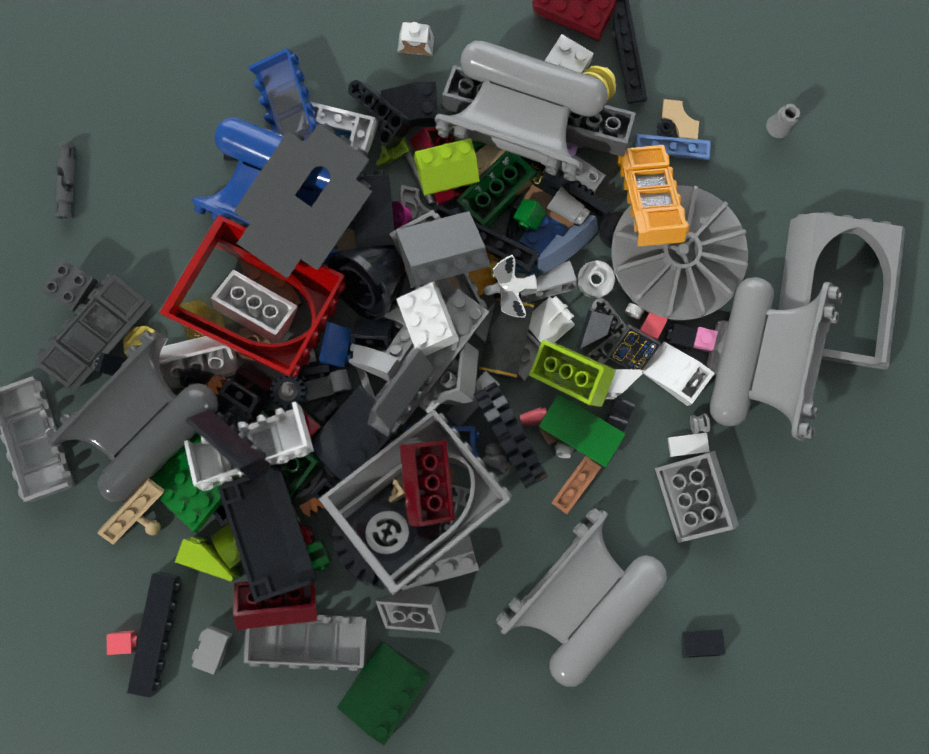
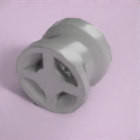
(699, 423)

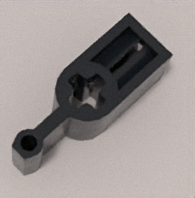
(620, 414)

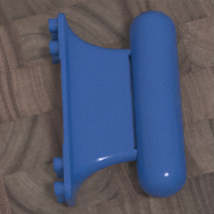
(252, 148)

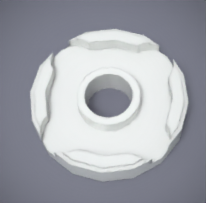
(596, 268)

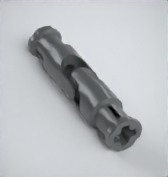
(65, 174)

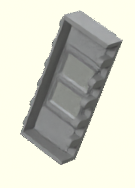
(24, 424)
(327, 642)

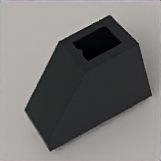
(108, 364)

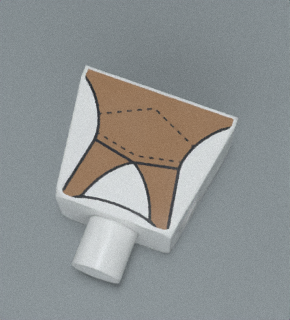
(416, 39)

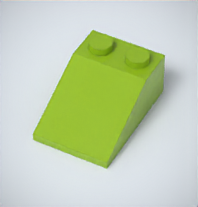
(204, 557)

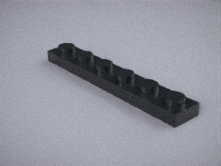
(628, 53)

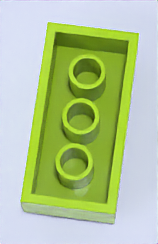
(572, 373)

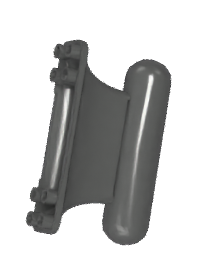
(135, 420)

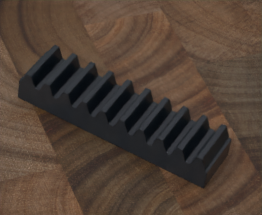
(590, 202)

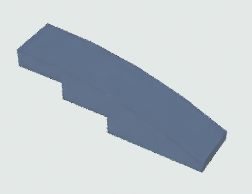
(566, 246)

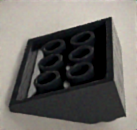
(347, 439)

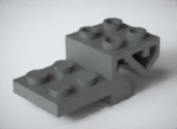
(69, 285)

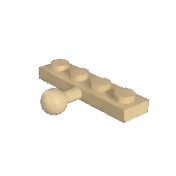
(132, 511)

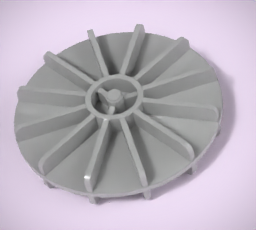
(688, 276)

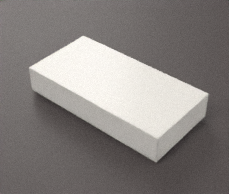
(688, 444)

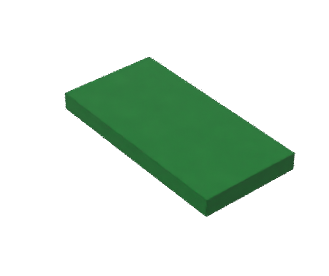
(581, 430)

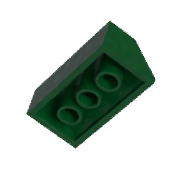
(498, 188)

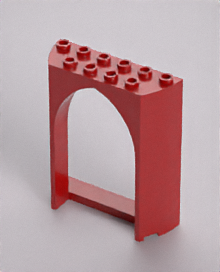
(318, 287)

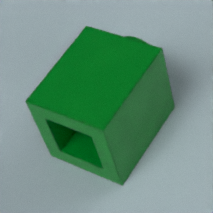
(529, 214)

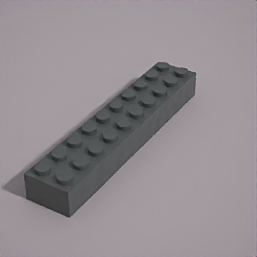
(604, 131)

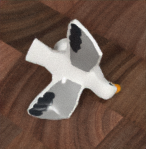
(509, 286)

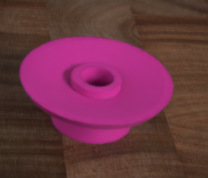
(401, 214)

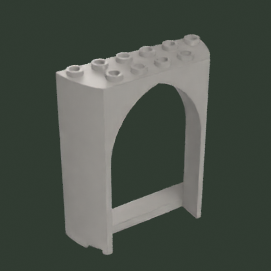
(805, 242)
(381, 470)

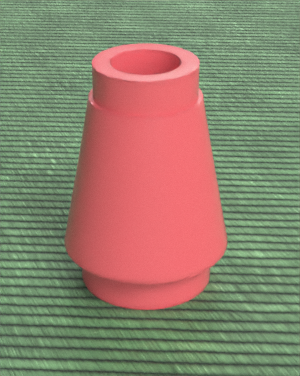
(533, 417)

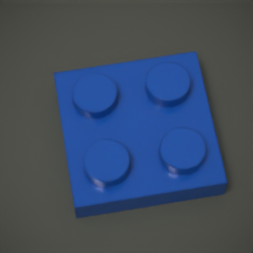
(542, 237)

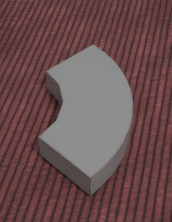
(411, 199)

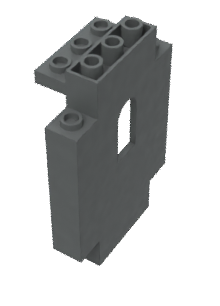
(283, 225)

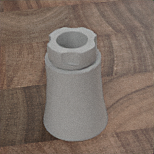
(781, 123)
(568, 207)

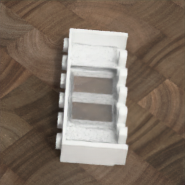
(278, 436)

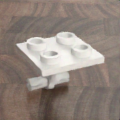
(550, 320)

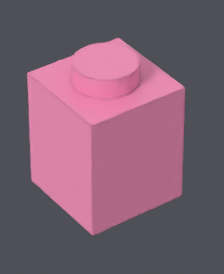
(705, 340)

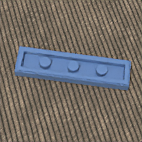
(677, 147)

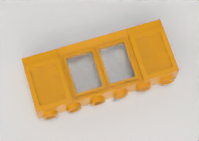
(653, 196)

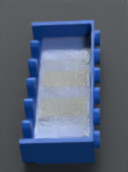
(284, 94)

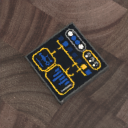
(633, 349)

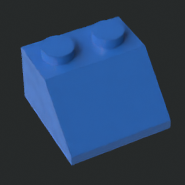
(336, 346)

